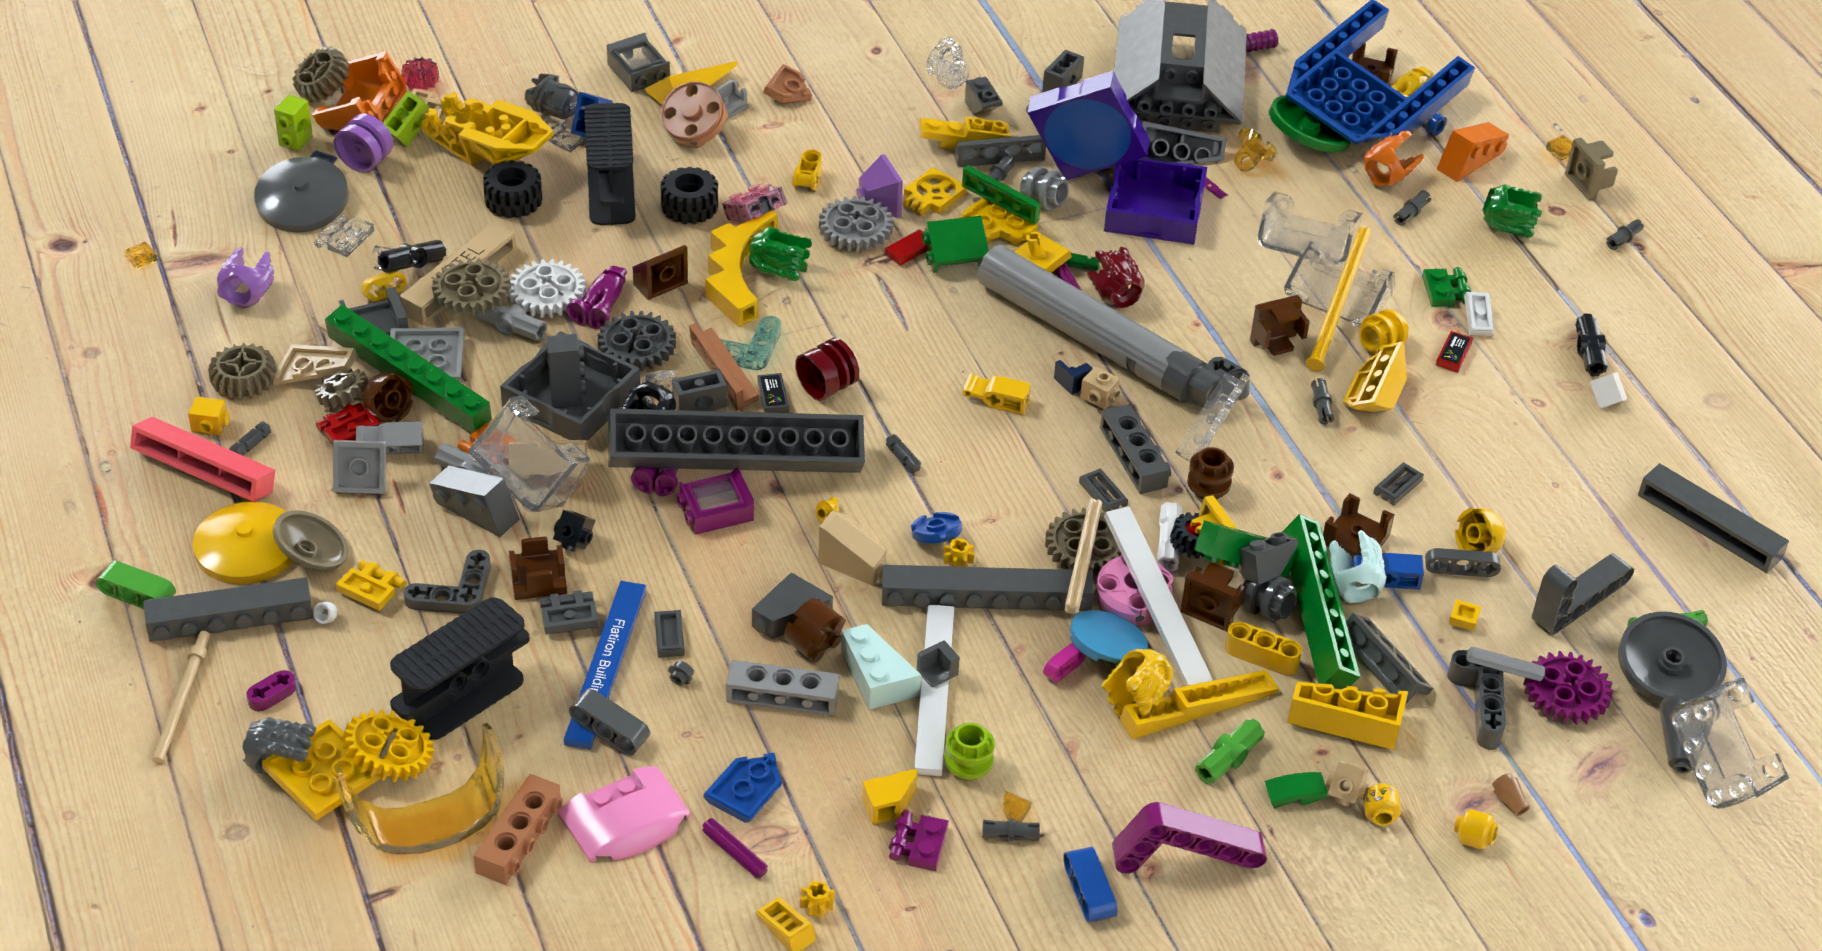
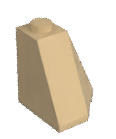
(850, 548)

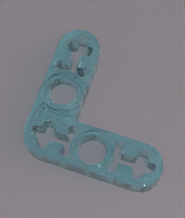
(755, 350)

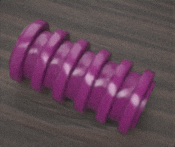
(1261, 40)

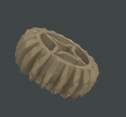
(321, 74)
(242, 371)

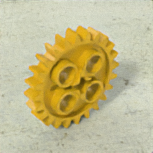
(368, 736)

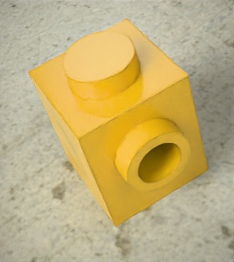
(208, 416)

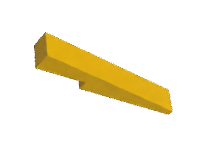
(1197, 701)

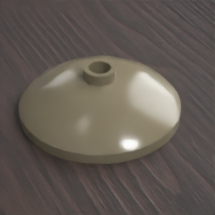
(310, 540)

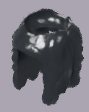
(639, 398)

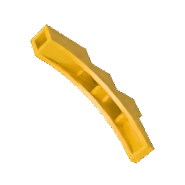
(725, 285)

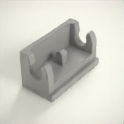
(733, 99)

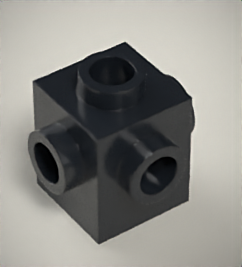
(573, 530)

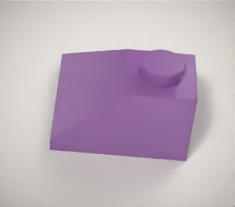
(882, 185)

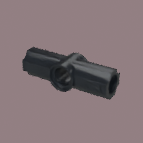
(411, 256)
(1591, 344)

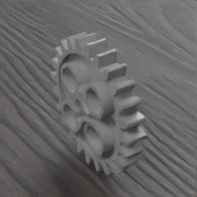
(856, 223)

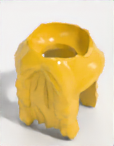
(1138, 682)

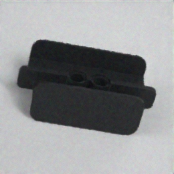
(610, 163)
(460, 668)

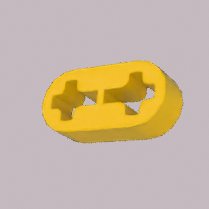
(381, 281)

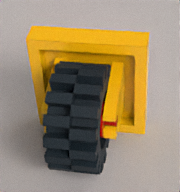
(1188, 527)

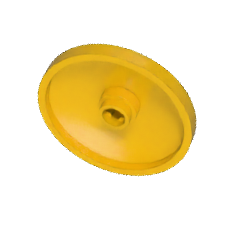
(239, 543)

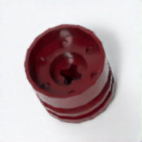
(827, 369)

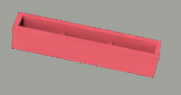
(202, 459)

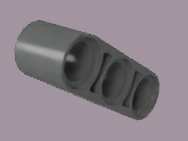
(609, 722)

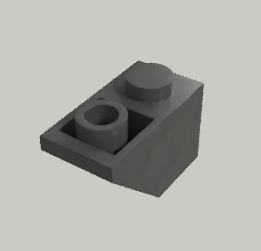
(981, 95)
(1267, 557)

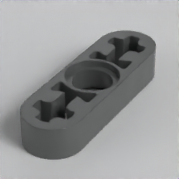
(1443, 566)

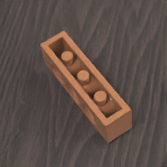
(518, 829)

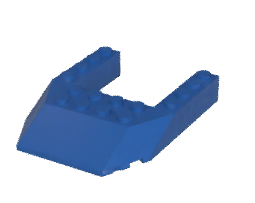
(1356, 100)

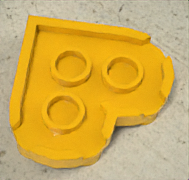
(1000, 222)

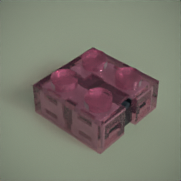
(754, 202)

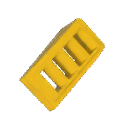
(796, 938)

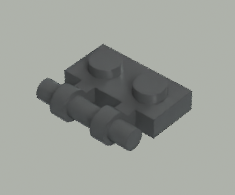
(568, 612)

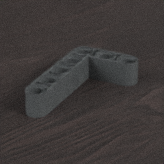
(1567, 598)

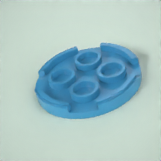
(1105, 635)

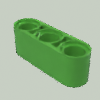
(133, 584)

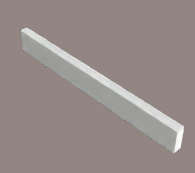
(1157, 597)
(933, 699)

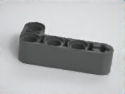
(1488, 694)

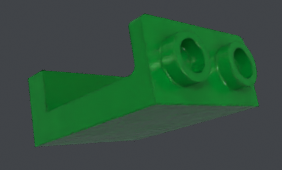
(955, 241)

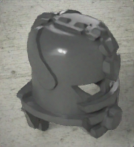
(551, 96)

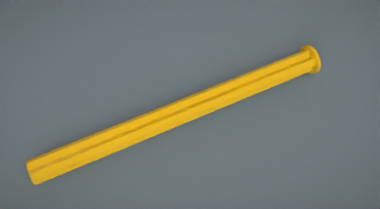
(1316, 361)

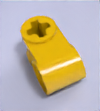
(808, 170)

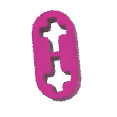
(1063, 663)

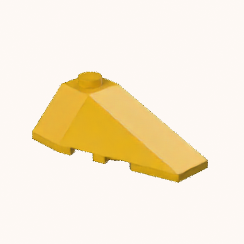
(706, 75)

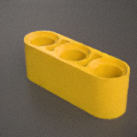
(1263, 648)

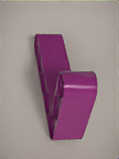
(1186, 830)

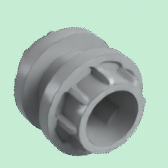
(1045, 187)

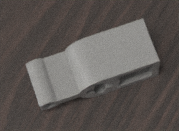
(399, 436)

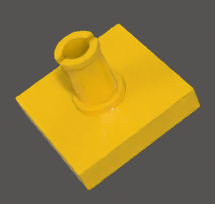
(1043, 252)

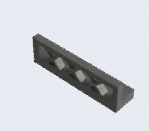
(992, 150)
(1384, 658)

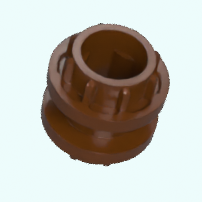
(1210, 473)

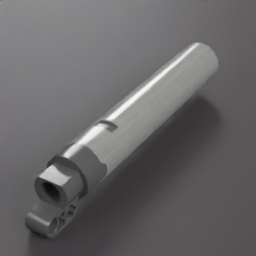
(1104, 328)

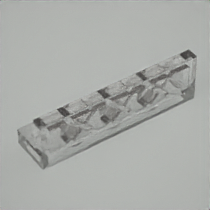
(1212, 415)

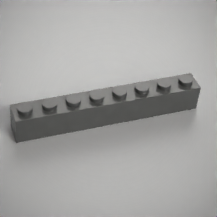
(980, 587)

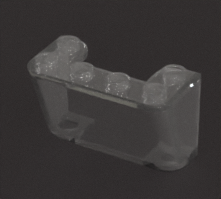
(529, 461)
(1719, 748)

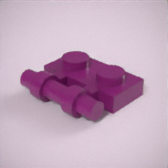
(927, 844)

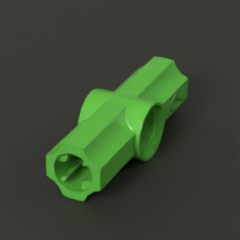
(1229, 751)

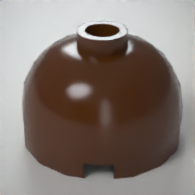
(388, 397)

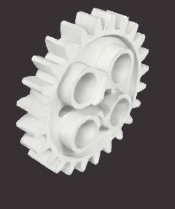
(546, 287)

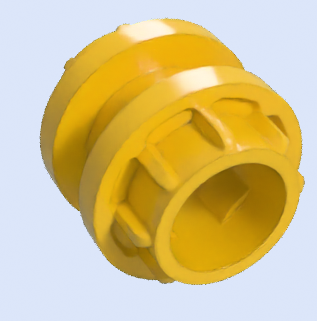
(1383, 329)

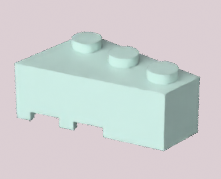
(877, 668)

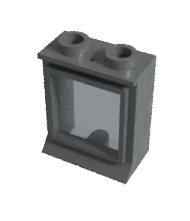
(637, 62)

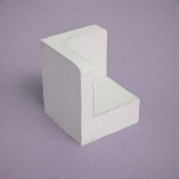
(1608, 390)

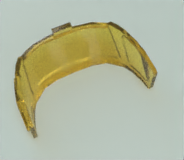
(435, 821)

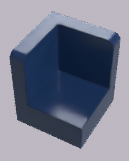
(1071, 377)

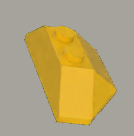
(1378, 380)

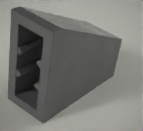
(780, 604)

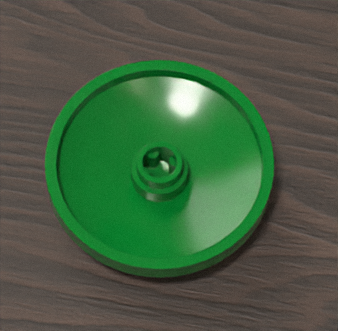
(1304, 127)

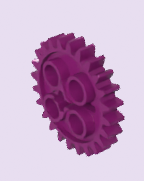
(1570, 688)

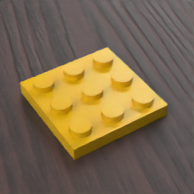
(312, 781)

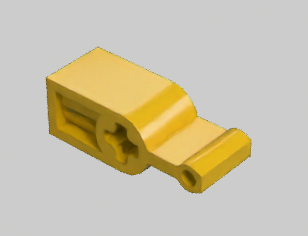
(999, 392)

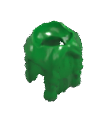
(1512, 210)
(779, 253)

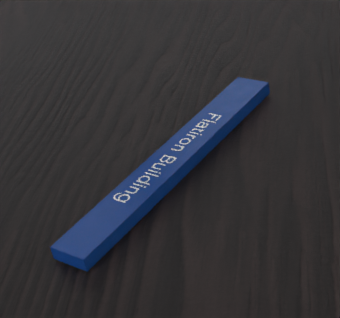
(609, 653)

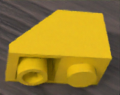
(888, 795)

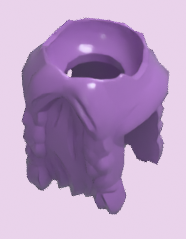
(235, 272)

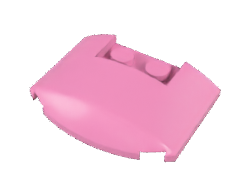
(625, 815)

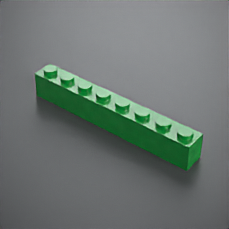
(391, 356)
(1321, 606)

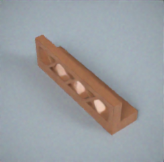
(718, 357)

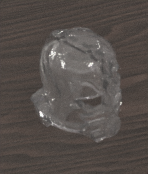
(949, 70)

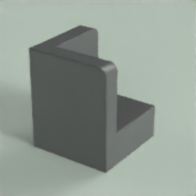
(938, 663)

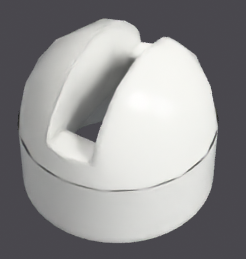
(324, 617)

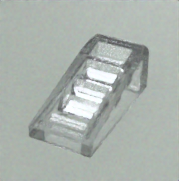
(661, 377)

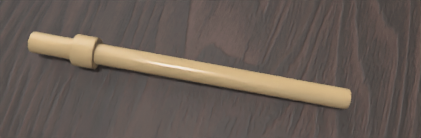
(196, 656)

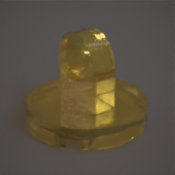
(1253, 147)

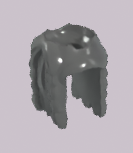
(277, 738)

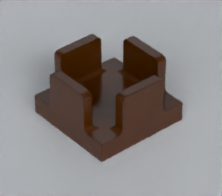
(1277, 322)
(537, 569)
(1210, 597)

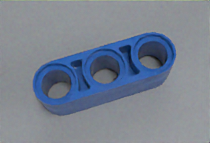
(1090, 884)

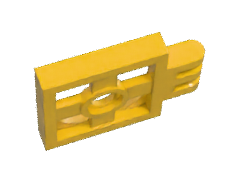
(932, 201)

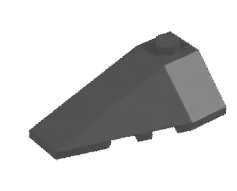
(1183, 145)

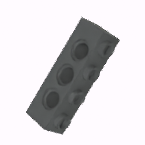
(1135, 448)

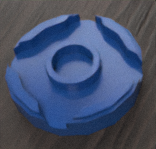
(936, 529)

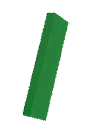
(1001, 194)

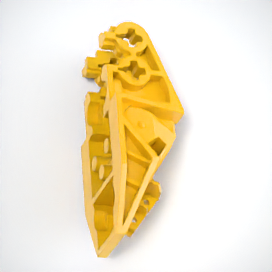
(486, 130)

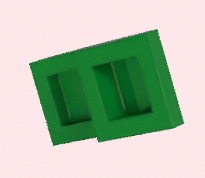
(1299, 786)

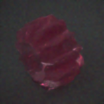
(420, 73)

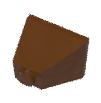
(662, 273)

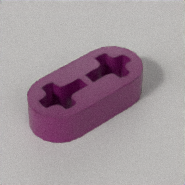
(271, 690)

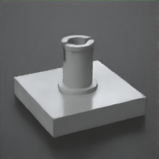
(359, 466)

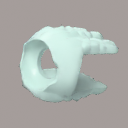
(1369, 572)

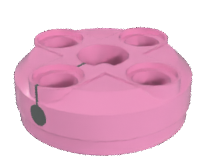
(1119, 593)

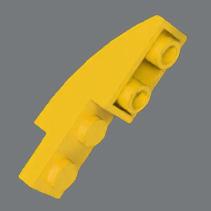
(952, 132)

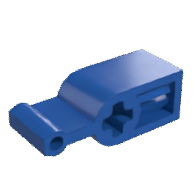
(1401, 570)

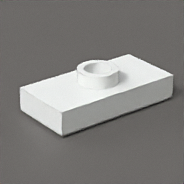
(1479, 314)

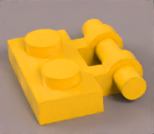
(366, 588)

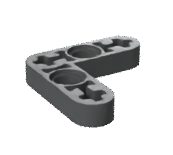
(457, 595)

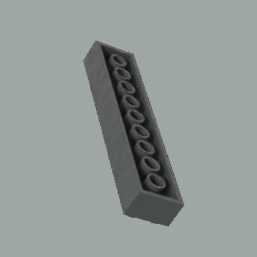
(735, 439)

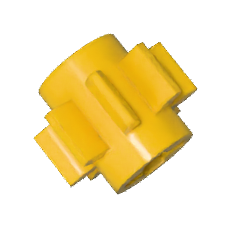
(958, 553)
(817, 898)

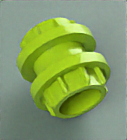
(969, 751)

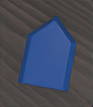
(745, 786)

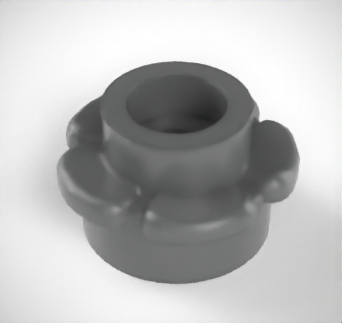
(681, 673)

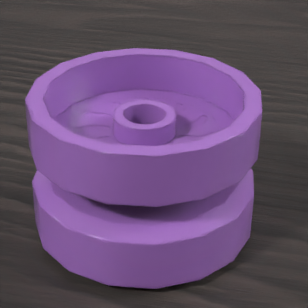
(363, 143)

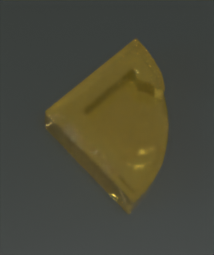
(1015, 807)

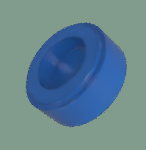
(1436, 124)

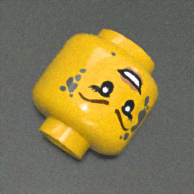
(1382, 804)

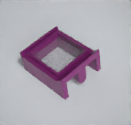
(716, 502)

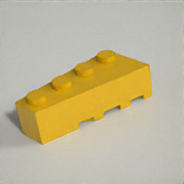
(1349, 712)

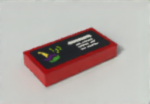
(1454, 351)

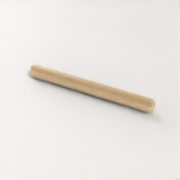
(1083, 556)

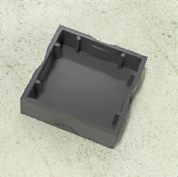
(607, 387)

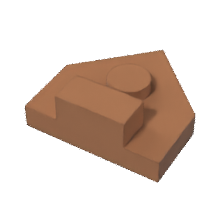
(788, 86)

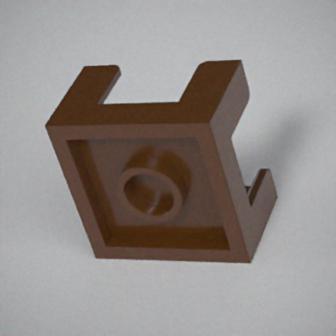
(1381, 69)
(1350, 522)

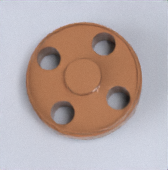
(693, 114)

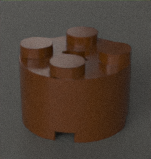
(815, 629)

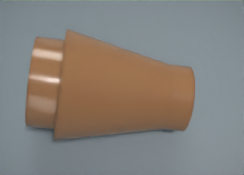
(1511, 793)

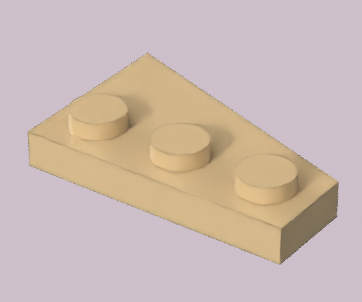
(313, 362)

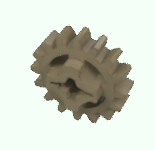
(341, 388)

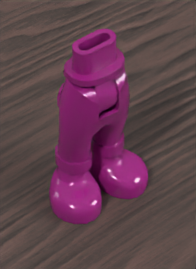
(604, 288)
(665, 481)

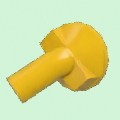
(825, 507)

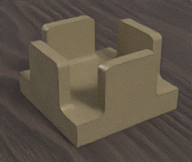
(1587, 167)

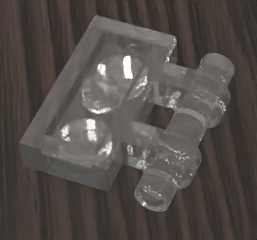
(344, 236)

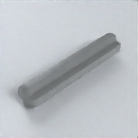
(1505, 663)

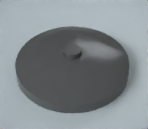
(301, 194)
(1671, 656)

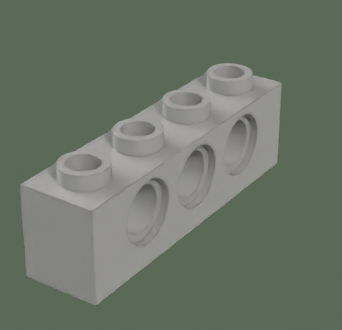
(782, 688)

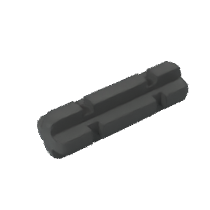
(251, 438)
(903, 453)

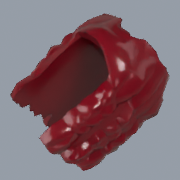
(1115, 277)

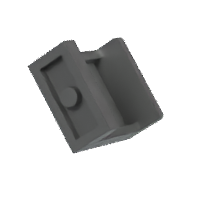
(384, 314)

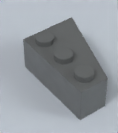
(476, 497)

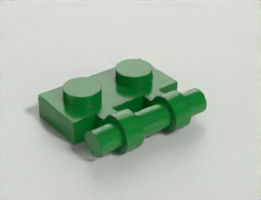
(1439, 286)

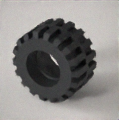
(512, 189)
(689, 195)

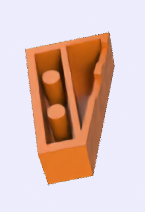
(1470, 149)

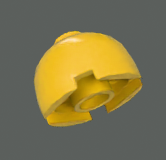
(1480, 530)

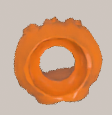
(1384, 153)

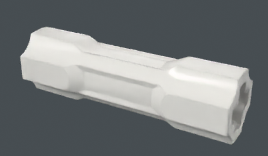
(1166, 554)

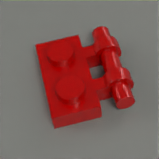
(343, 424)

